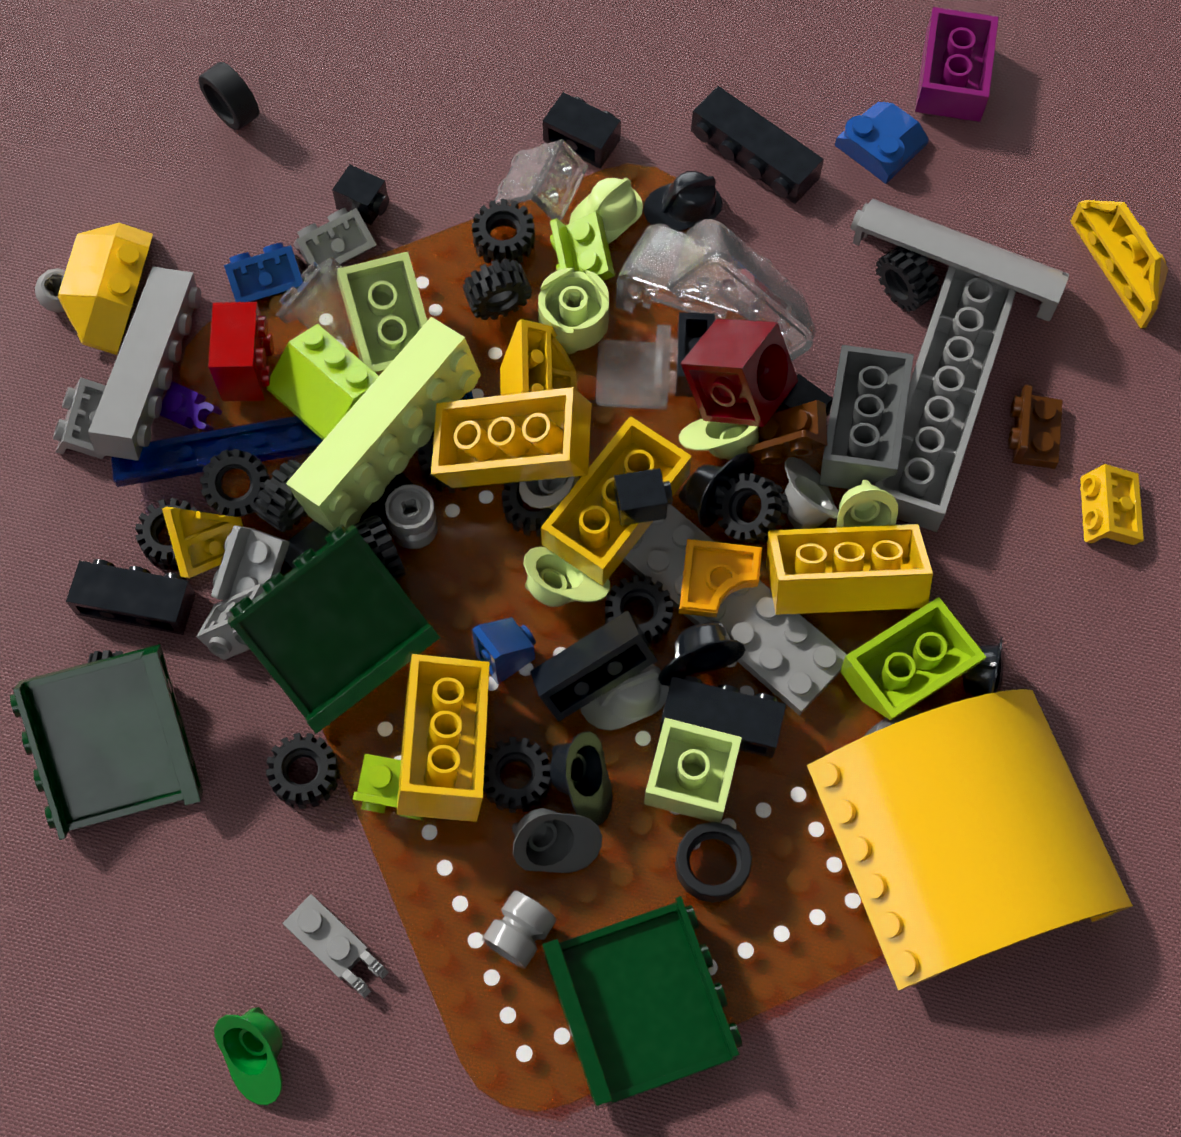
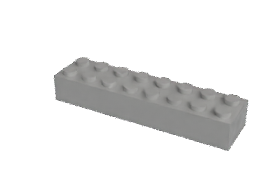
(947, 394)

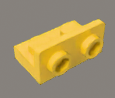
(1111, 505)

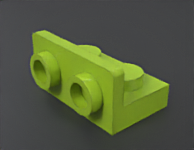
(582, 245)
(379, 784)

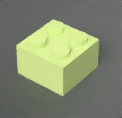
(692, 770)

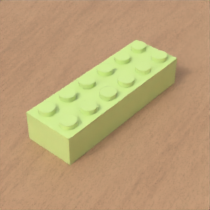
(384, 427)

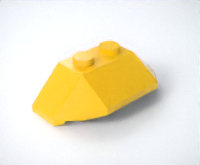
(1123, 255)
(103, 283)
(535, 361)

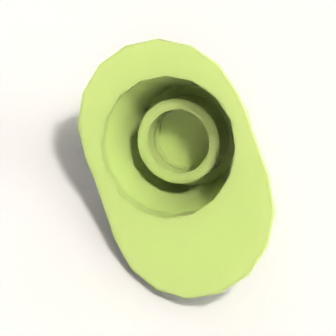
(615, 203)
(719, 438)
(867, 507)
(557, 581)

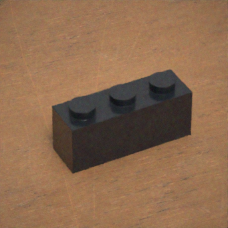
(131, 596)
(593, 666)
(727, 711)

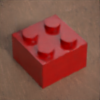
(240, 351)

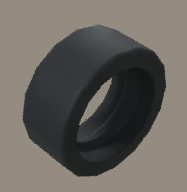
(228, 95)
(720, 832)

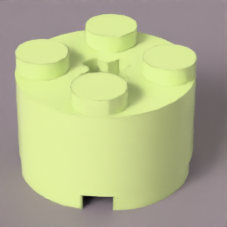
(575, 307)

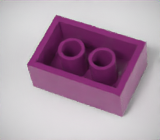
(957, 64)

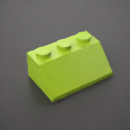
(319, 379)
(911, 660)

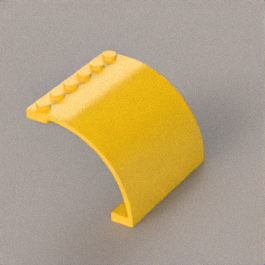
(965, 833)

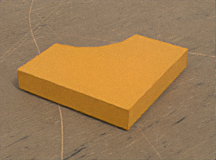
(714, 573)

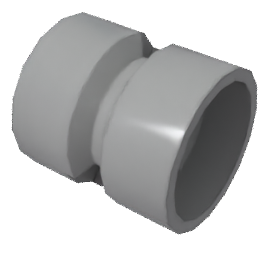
(411, 516)
(519, 929)

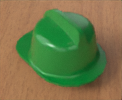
(250, 1051)

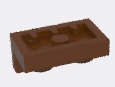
(1036, 429)
(792, 433)

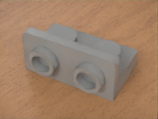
(341, 238)
(81, 407)
(247, 561)
(216, 632)

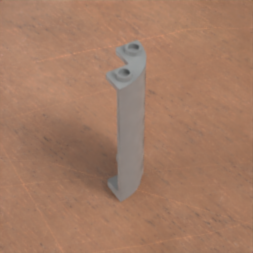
(962, 253)

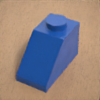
(504, 646)

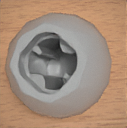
(47, 289)

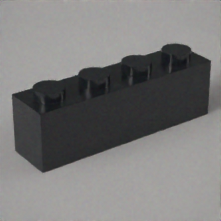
(756, 145)

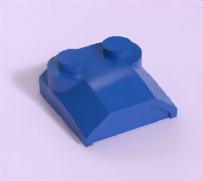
(882, 139)

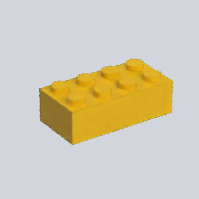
(512, 438)
(587, 522)
(848, 569)
(444, 738)

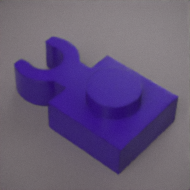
(187, 407)

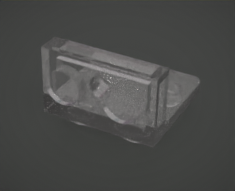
(318, 302)
(636, 372)

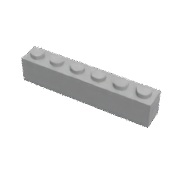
(145, 364)

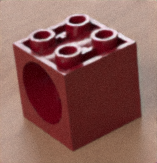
(740, 372)

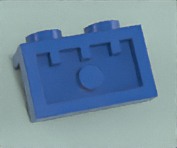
(263, 274)

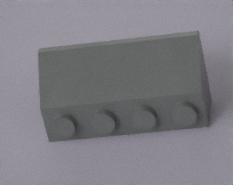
(866, 416)

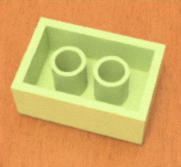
(382, 307)

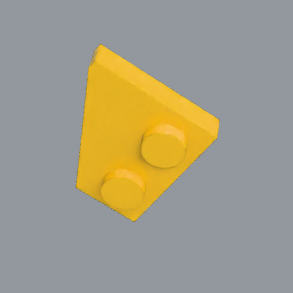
(198, 538)

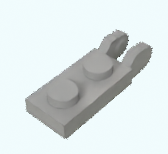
(332, 943)

